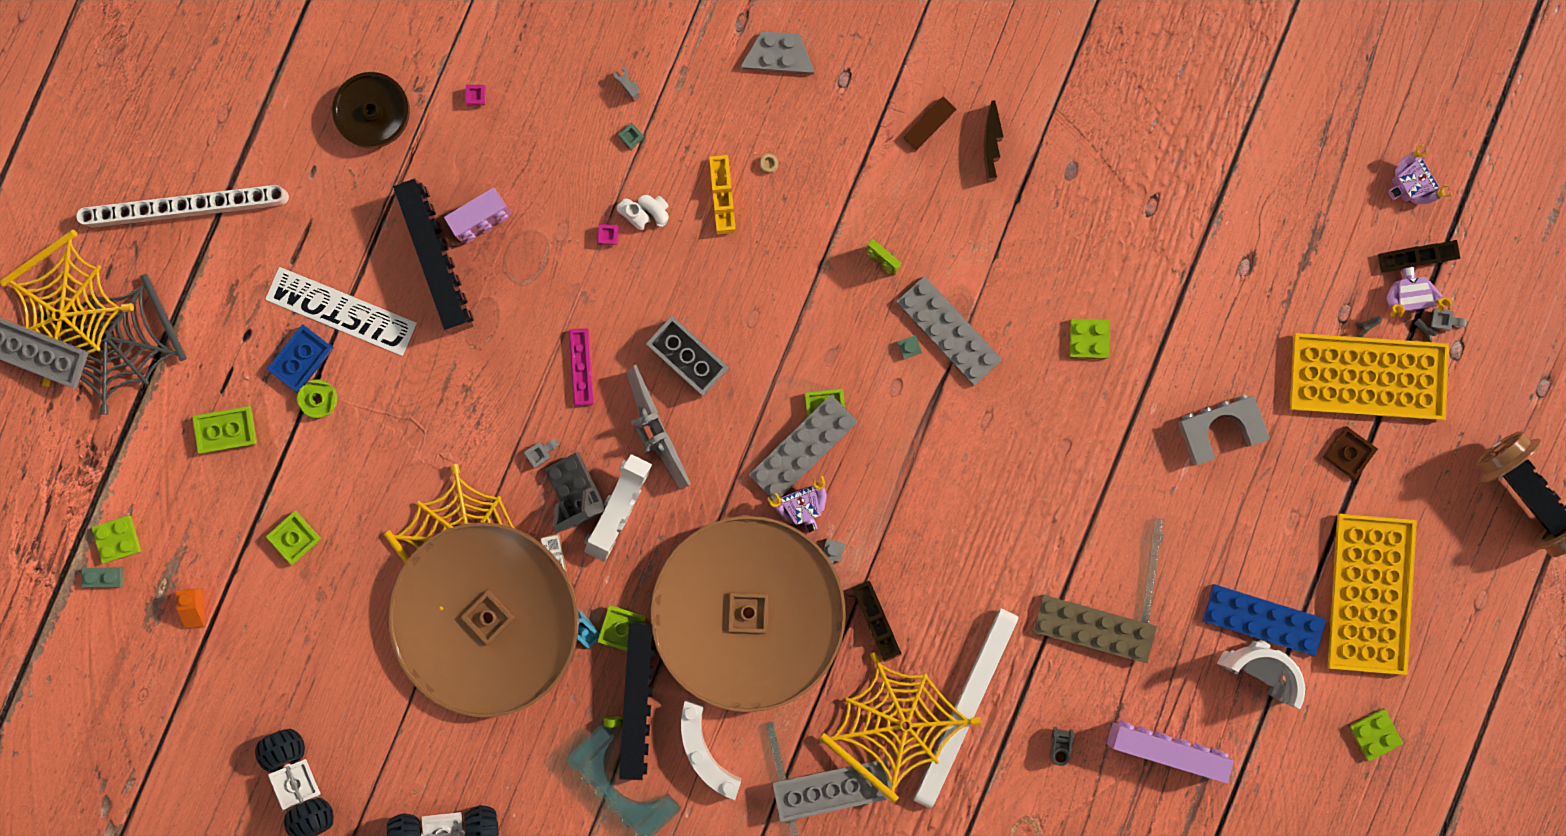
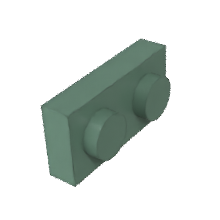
(102, 577)

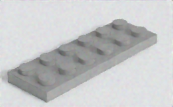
(949, 330)
(41, 354)
(803, 448)
(828, 791)

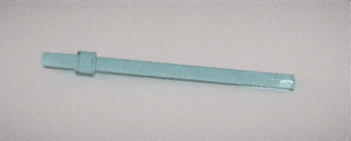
(1156, 538)
(779, 768)

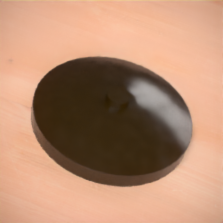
(371, 110)

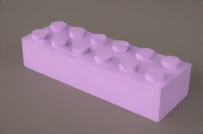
(1170, 752)

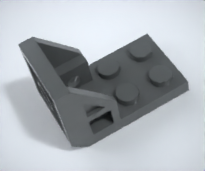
(575, 491)

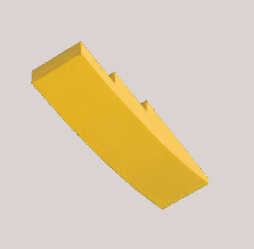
(722, 194)

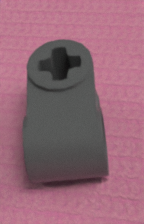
(1061, 744)

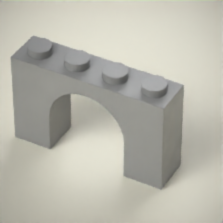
(1243, 411)

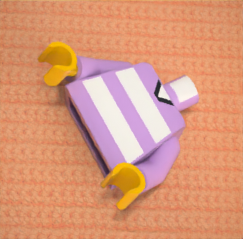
(1414, 294)

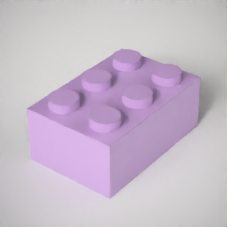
(478, 216)

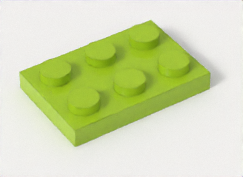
(224, 430)

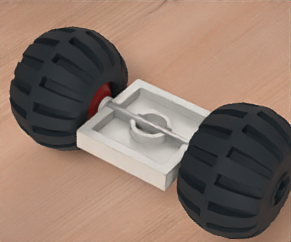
(294, 784)
(478, 822)

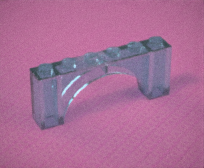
(642, 817)

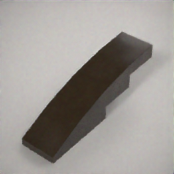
(992, 135)
(1419, 256)
(877, 621)

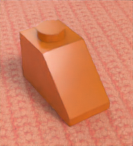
(191, 607)

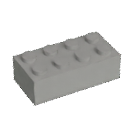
(687, 356)

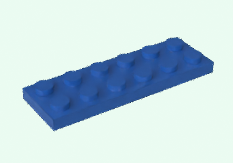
(1264, 620)

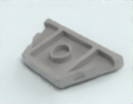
(779, 54)

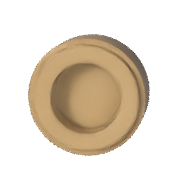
(769, 163)

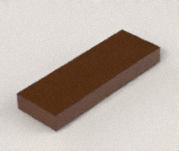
(929, 123)

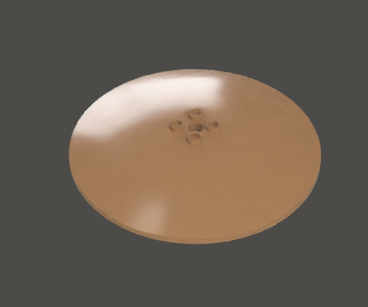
(454, 651)
(741, 659)

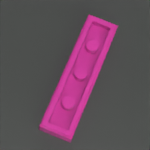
(581, 367)

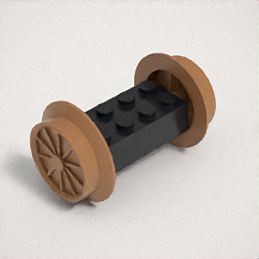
(1511, 461)

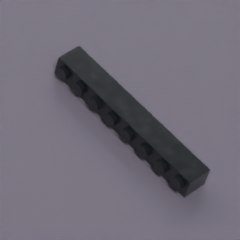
(636, 701)

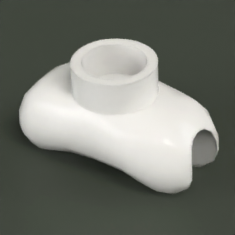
(656, 208)
(633, 213)

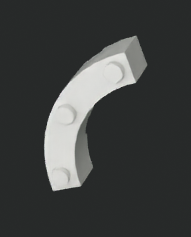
(617, 507)
(699, 755)

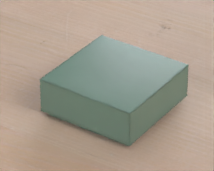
(631, 136)

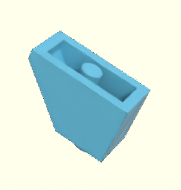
(587, 632)

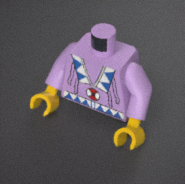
(1415, 181)
(802, 505)

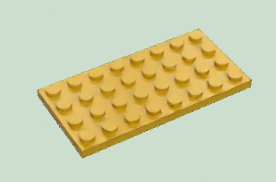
(1369, 376)
(1372, 594)

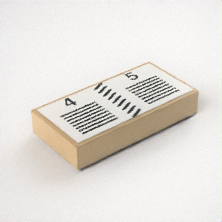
(554, 545)

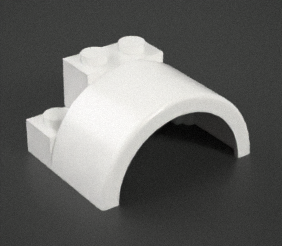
(1268, 667)

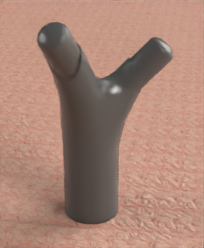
(1368, 325)
(1426, 329)

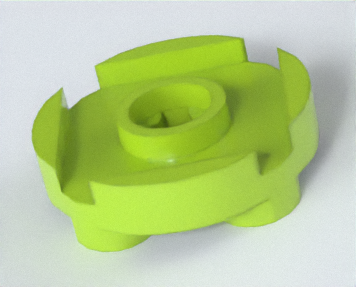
(309, 406)

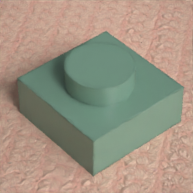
(909, 347)

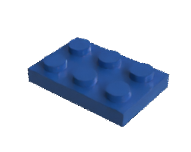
(300, 358)

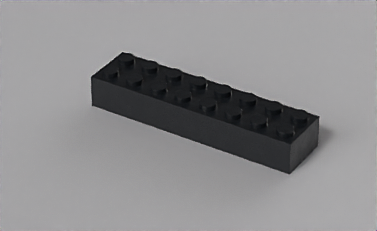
(433, 256)

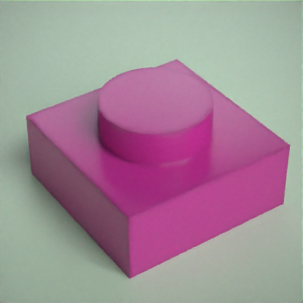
(475, 95)
(608, 234)

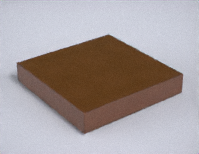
(1350, 453)

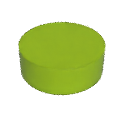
(613, 721)

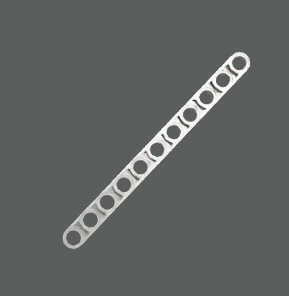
(173, 206)
(967, 705)

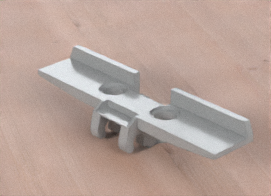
(660, 441)

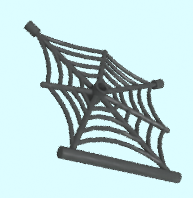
(110, 338)

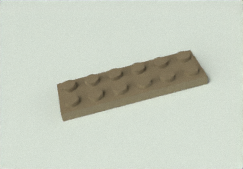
(1095, 629)

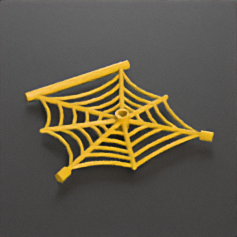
(63, 313)
(392, 539)
(889, 793)

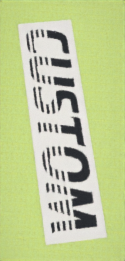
(341, 311)

